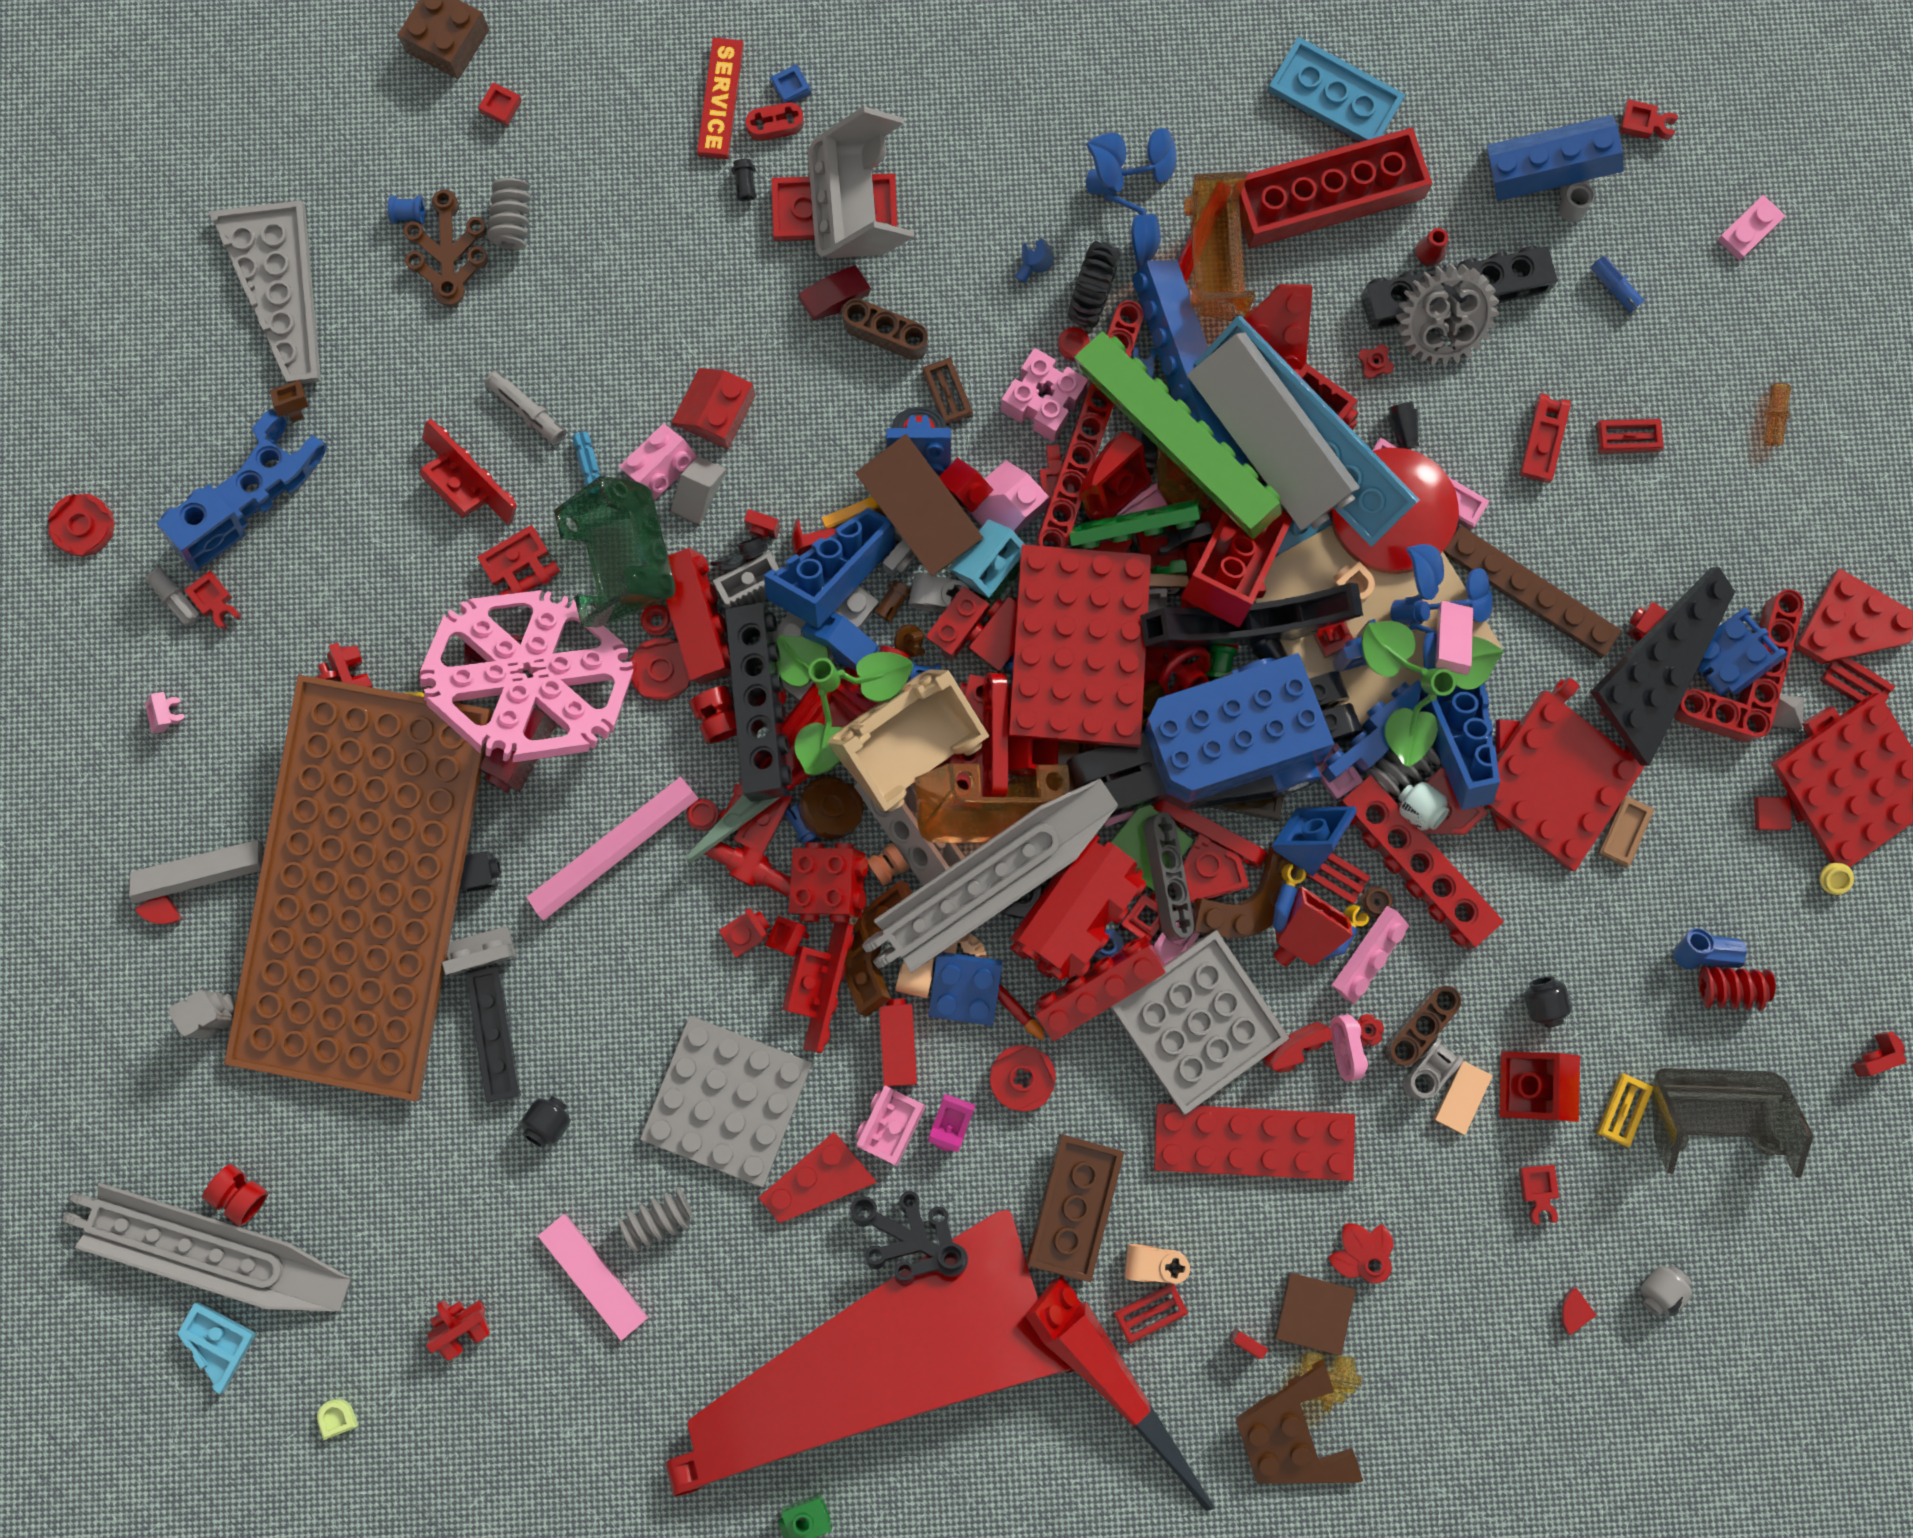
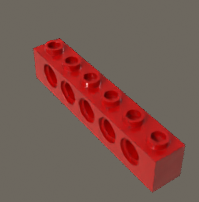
(1481, 917)

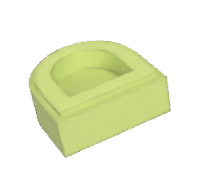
(335, 1418)

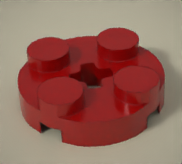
(1029, 1060)

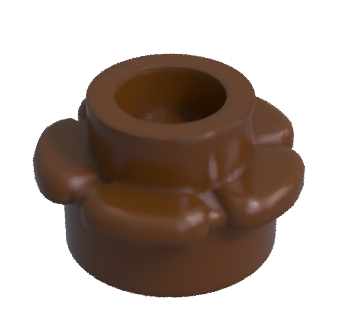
(1373, 893)

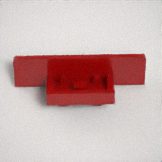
(461, 479)
(816, 983)

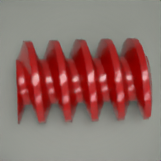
(1736, 987)

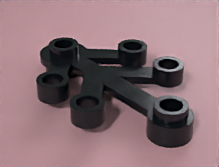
(912, 1240)

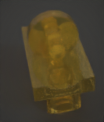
(1342, 1379)

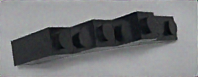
(1275, 619)

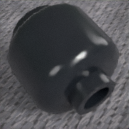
(1547, 1001)
(545, 1121)

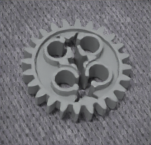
(1447, 314)

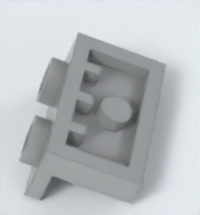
(479, 951)

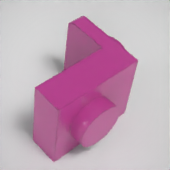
(951, 1123)

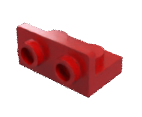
(957, 622)

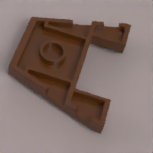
(1280, 1439)

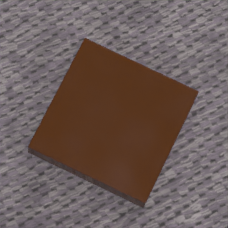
(1315, 1313)

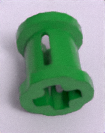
(1220, 661)

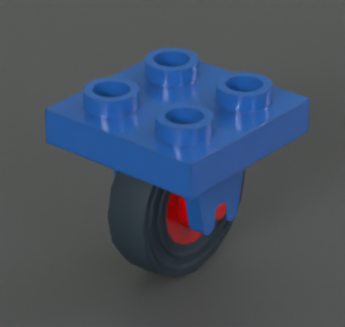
(927, 432)

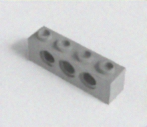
(901, 826)

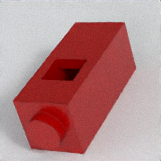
(898, 1043)

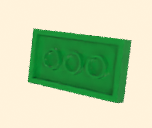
(1149, 521)

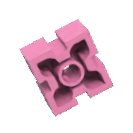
(1050, 412)

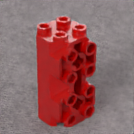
(1075, 908)

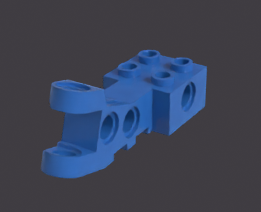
(216, 516)

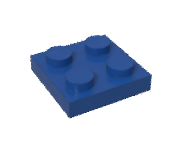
(965, 988)

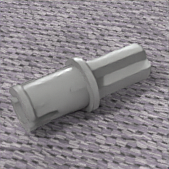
(172, 596)

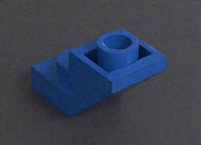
(844, 639)

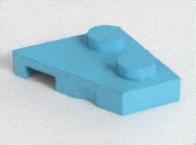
(216, 1343)

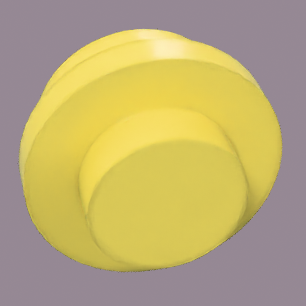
(1836, 878)

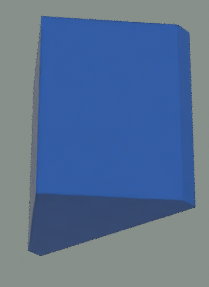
(1313, 835)

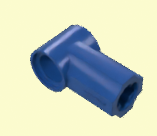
(1702, 948)

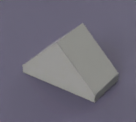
(697, 489)

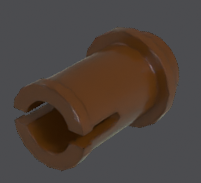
(893, 600)

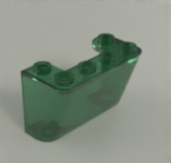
(623, 547)

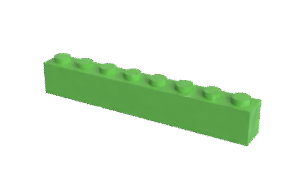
(1179, 435)

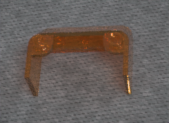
(1217, 246)

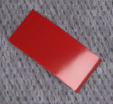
(1290, 1053)

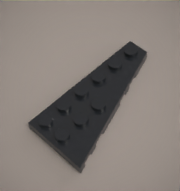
(1655, 674)

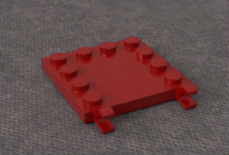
(1561, 778)

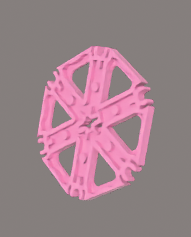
(519, 694)

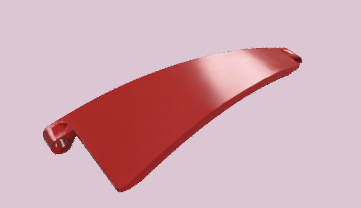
(881, 1363)

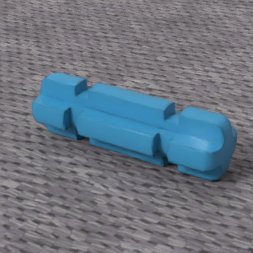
(586, 457)

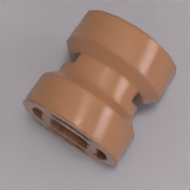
(881, 868)

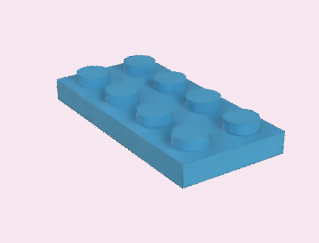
(1335, 92)

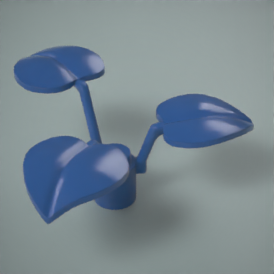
(1107, 179)
(1428, 574)

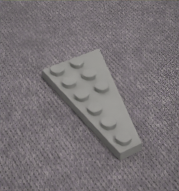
(274, 268)

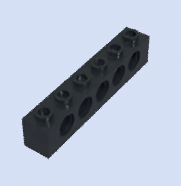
(1531, 261)
(742, 625)

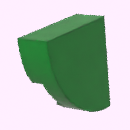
(1176, 567)

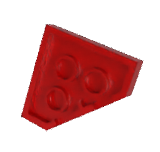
(1285, 321)
(1853, 622)

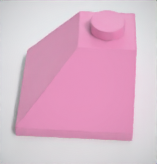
(1014, 498)

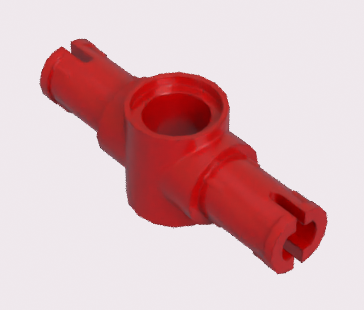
(750, 867)

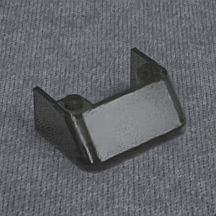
(1728, 1105)

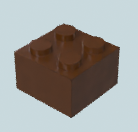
(444, 34)

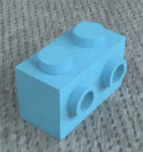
(990, 559)

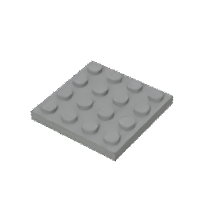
(1200, 1022)
(726, 1101)

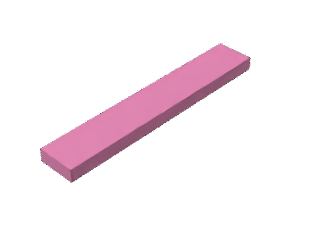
(612, 848)

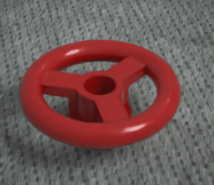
(1186, 675)

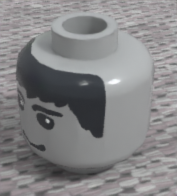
(1666, 1291)

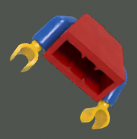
(1309, 926)

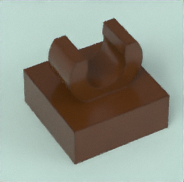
(290, 400)

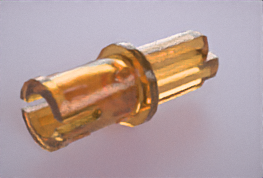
(1777, 414)

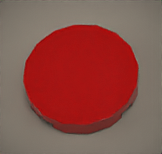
(81, 524)
(659, 670)

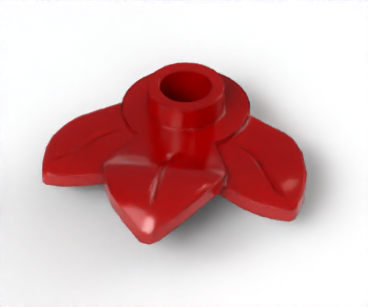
(1361, 1249)

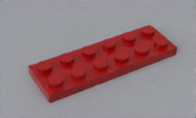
(1255, 1142)

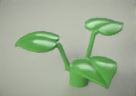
(1385, 650)
(804, 660)

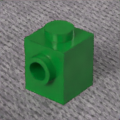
(805, 1518)

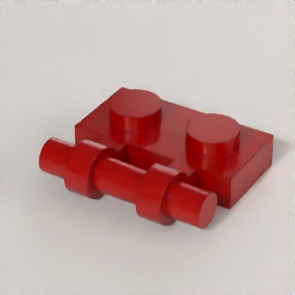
(515, 555)
(760, 829)

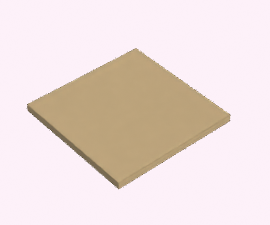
(1311, 569)

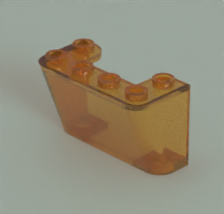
(965, 816)

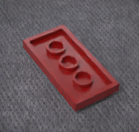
(794, 211)

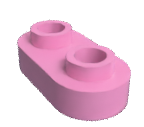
(1348, 1047)

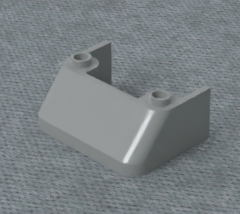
(843, 187)

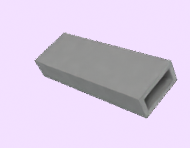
(1274, 432)

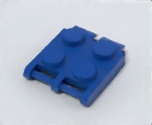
(1738, 655)

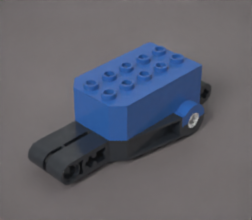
(1228, 740)

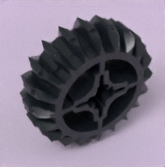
(1094, 284)

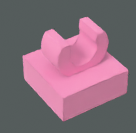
(158, 712)

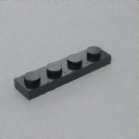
(493, 1034)

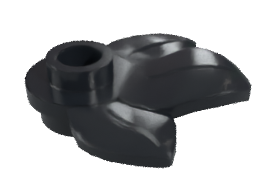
(747, 551)

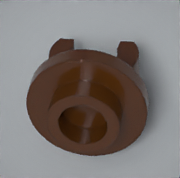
(909, 640)

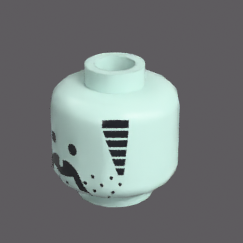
(1423, 806)

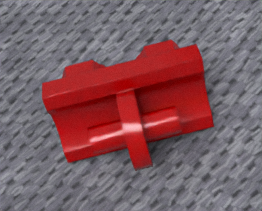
(340, 661)
(453, 1322)

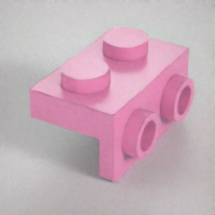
(659, 460)
(889, 1125)

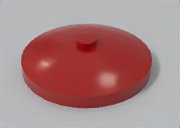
(1428, 522)

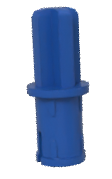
(1617, 284)

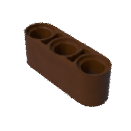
(876, 317)
(1437, 1021)

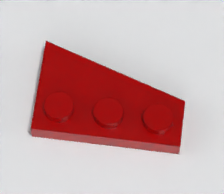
(816, 1180)

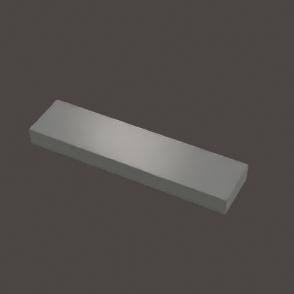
(195, 871)

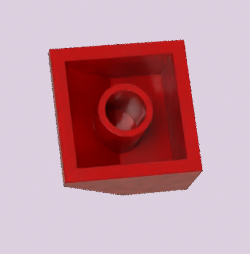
(715, 406)
(1539, 1086)

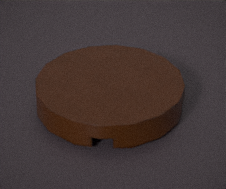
(830, 808)

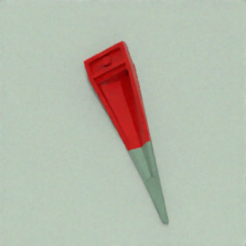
(845, 705)

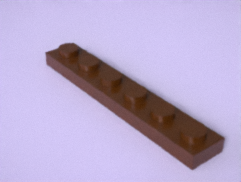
(1533, 592)

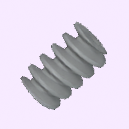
(508, 213)
(1392, 773)
(656, 1220)

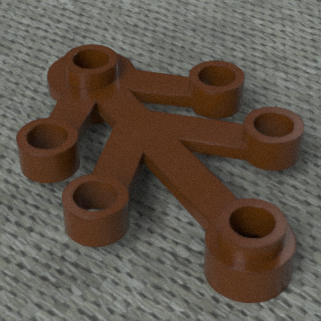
(447, 252)

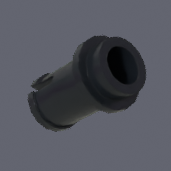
(743, 171)

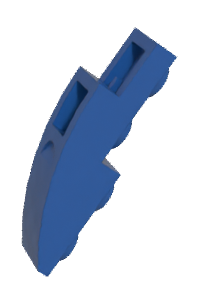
(1371, 747)

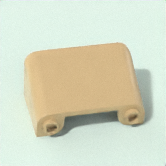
(908, 737)

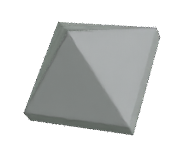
(1789, 712)

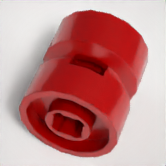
(719, 725)
(235, 1195)

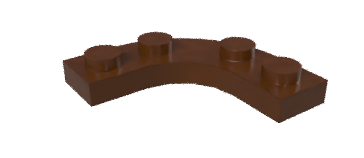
(1251, 914)
(861, 973)

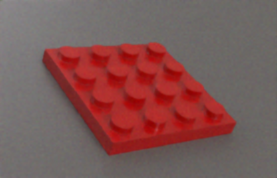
(1852, 781)

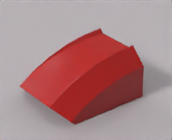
(1115, 477)

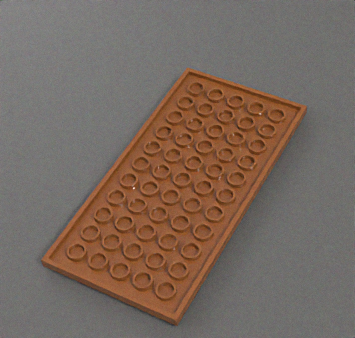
(356, 890)

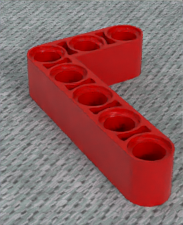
(1769, 684)

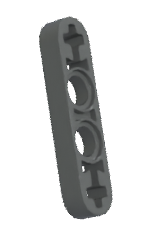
(1173, 876)

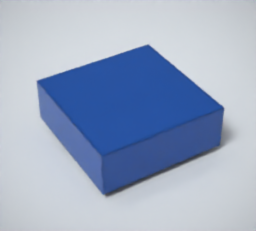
(790, 85)

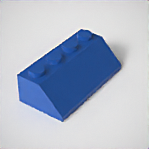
(1556, 157)

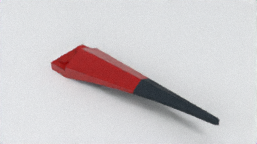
(1081, 1342)

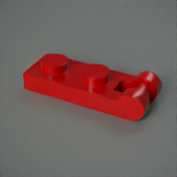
(1544, 439)

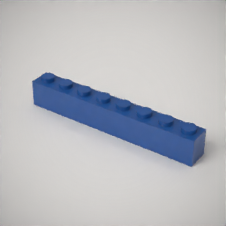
(1178, 339)

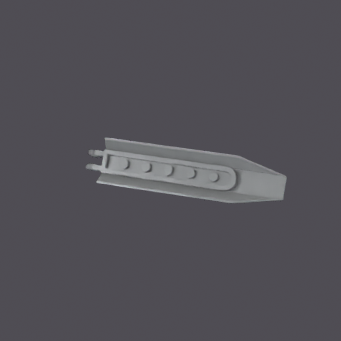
(991, 877)
(205, 1252)

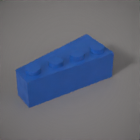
(832, 569)
(1466, 744)

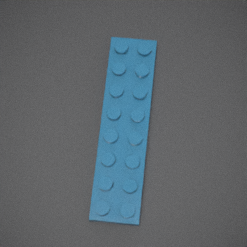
(1382, 495)

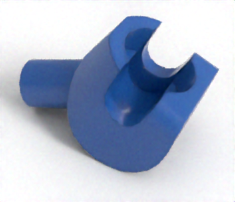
(1037, 260)

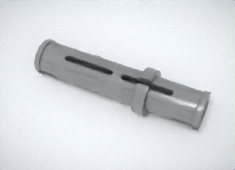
(535, 416)

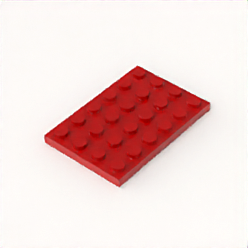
(1079, 646)

